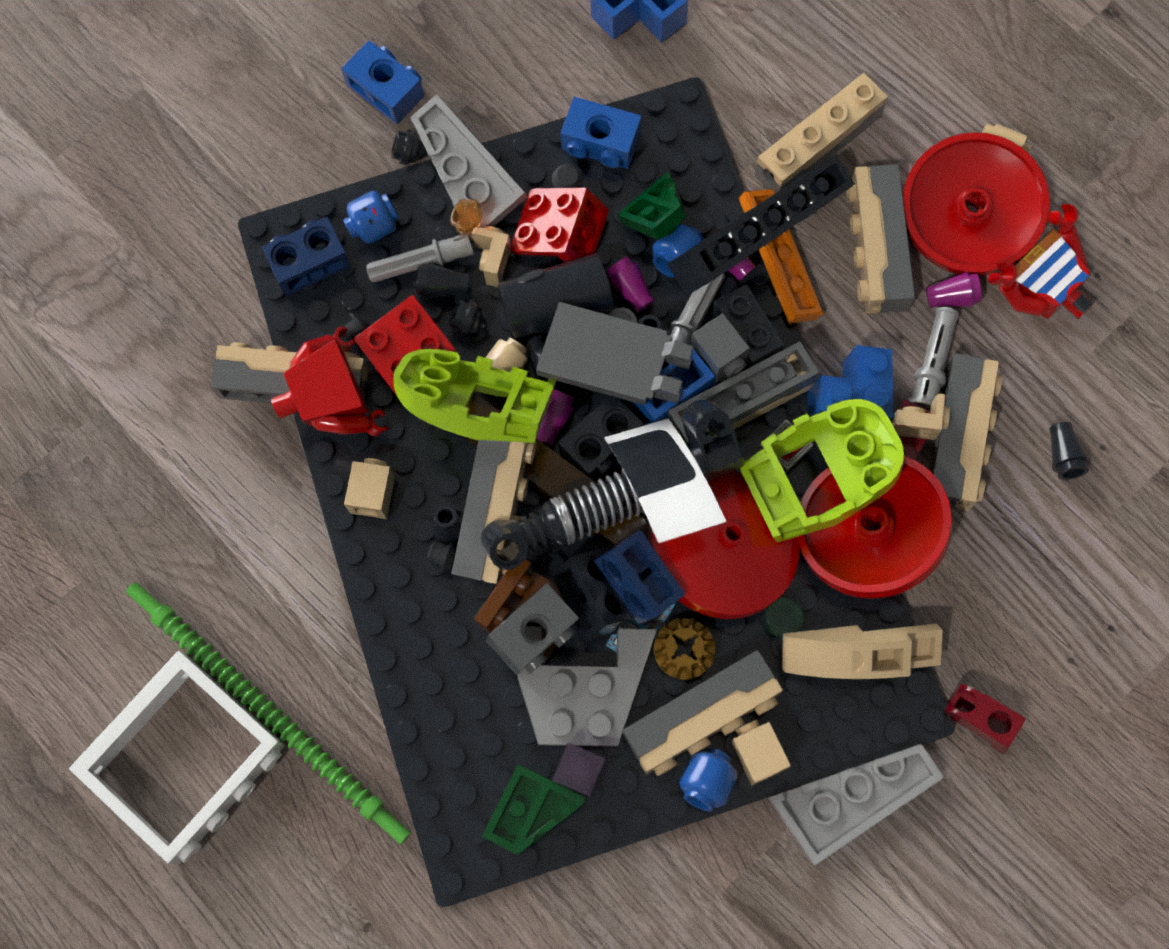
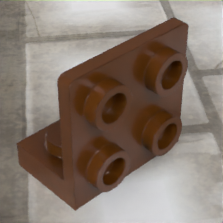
(510, 594)

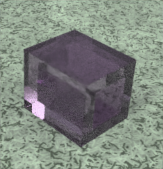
(579, 770)

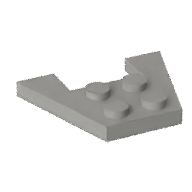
(583, 701)

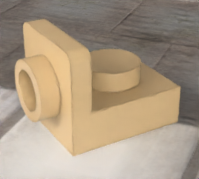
(495, 252)
(918, 424)

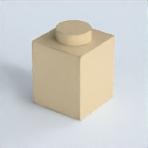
(369, 488)
(759, 751)

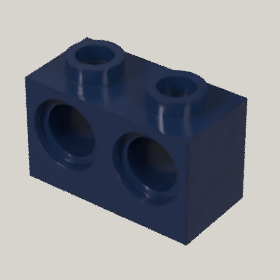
(310, 264)
(639, 577)

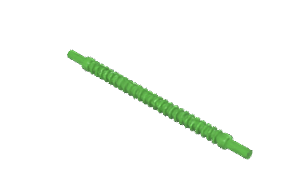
(371, 807)

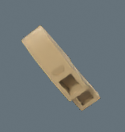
(860, 654)

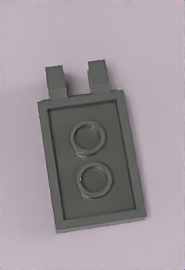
(612, 356)

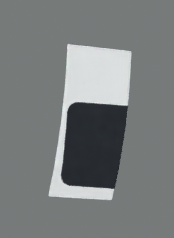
(666, 480)

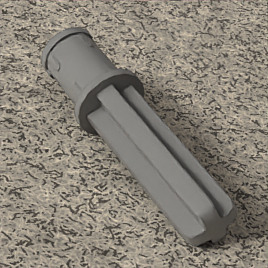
(438, 252)
(695, 311)

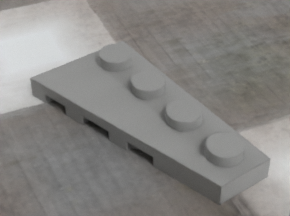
(465, 164)
(844, 805)

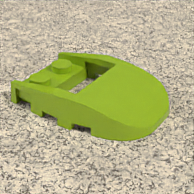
(440, 385)
(858, 449)

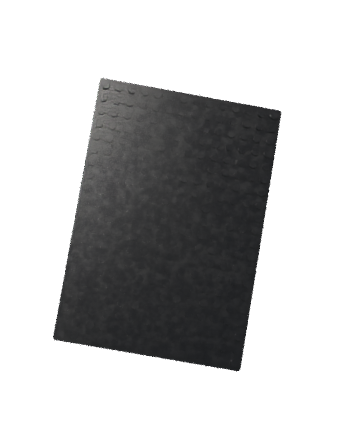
(439, 685)

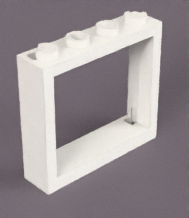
(134, 718)

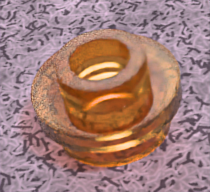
(466, 216)

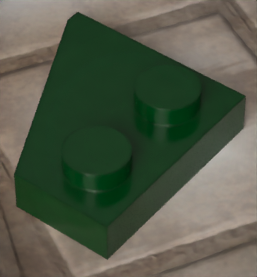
(655, 210)
(529, 810)

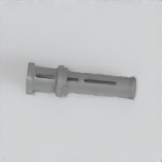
(931, 374)

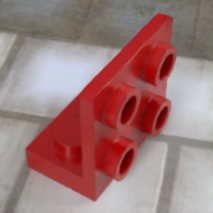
(560, 223)
(399, 333)

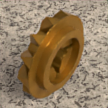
(684, 666)

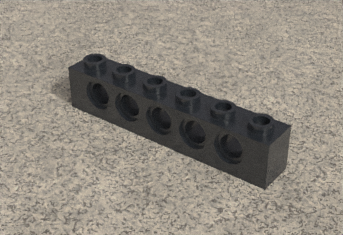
(760, 225)

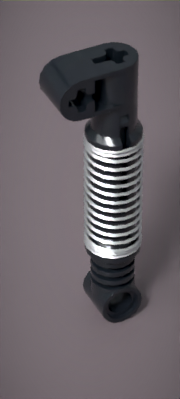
(610, 499)

